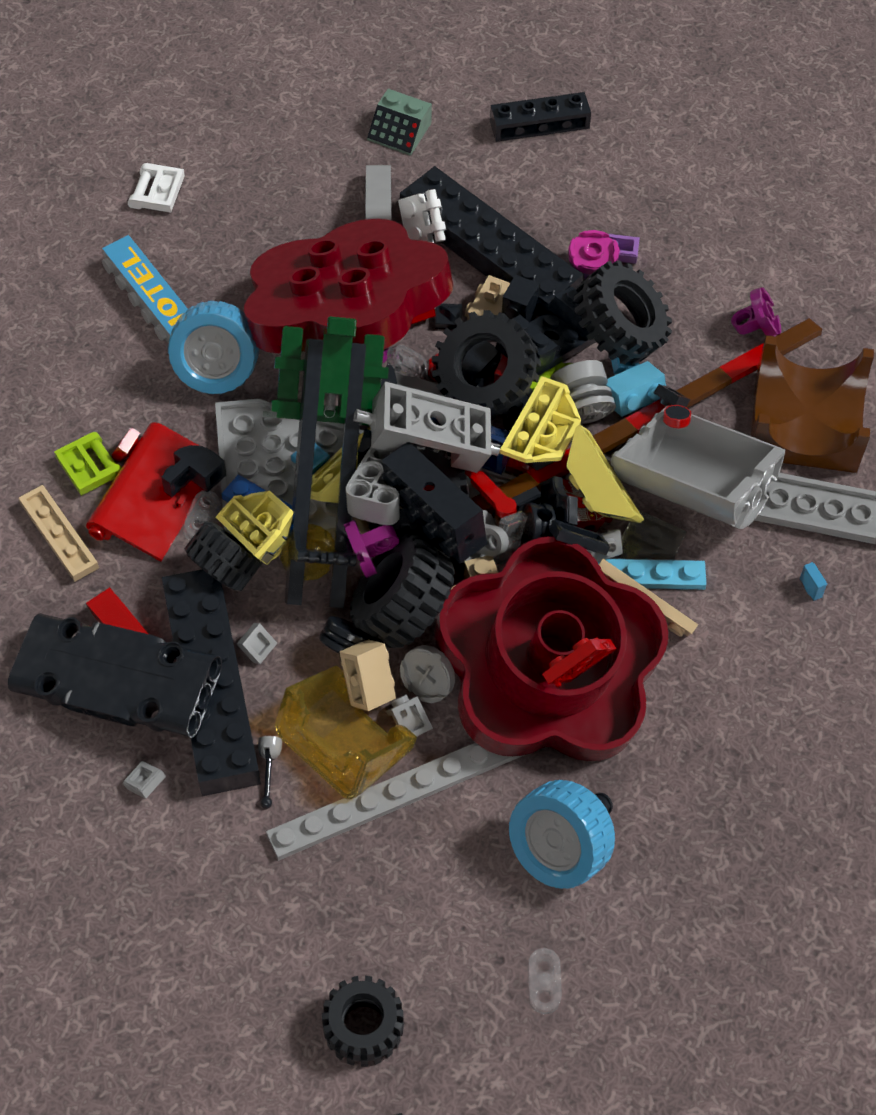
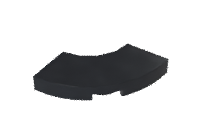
(554, 494)

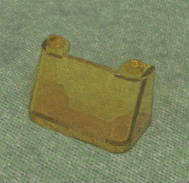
(336, 737)

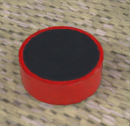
(677, 416)

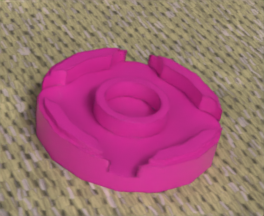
(592, 251)

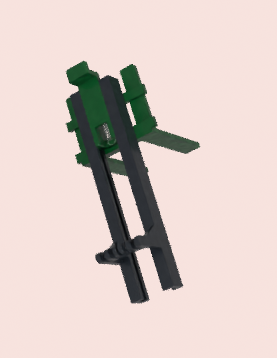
(328, 368)

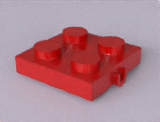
(584, 656)

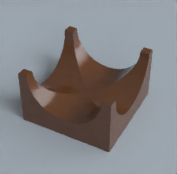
(812, 410)

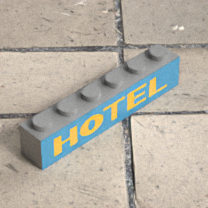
(144, 285)

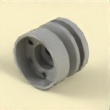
(587, 389)

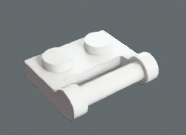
(163, 190)

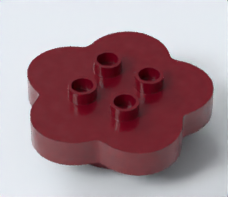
(354, 272)
(515, 622)

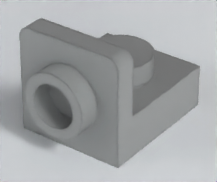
(410, 714)

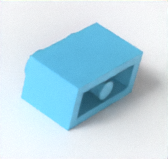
(635, 387)

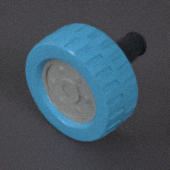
(212, 348)
(562, 833)

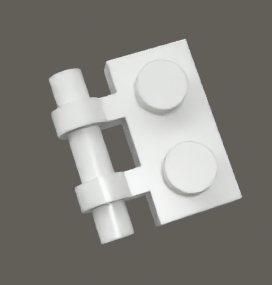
(416, 218)

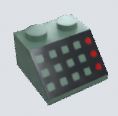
(400, 121)

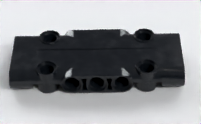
(115, 674)

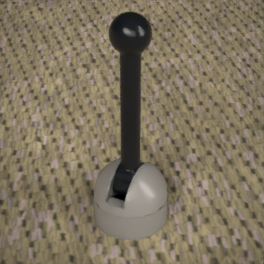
(269, 749)

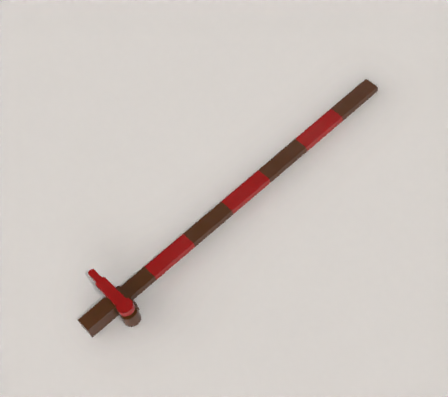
(499, 499)

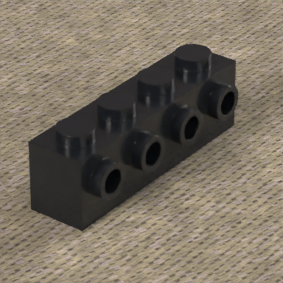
(540, 116)

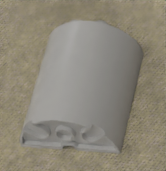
(701, 468)

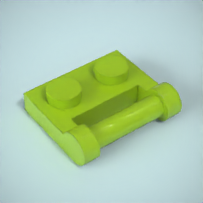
(81, 467)

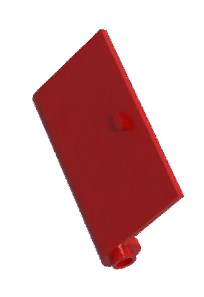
(136, 502)

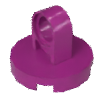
(759, 315)
(370, 544)

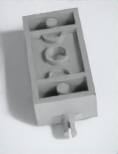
(404, 416)

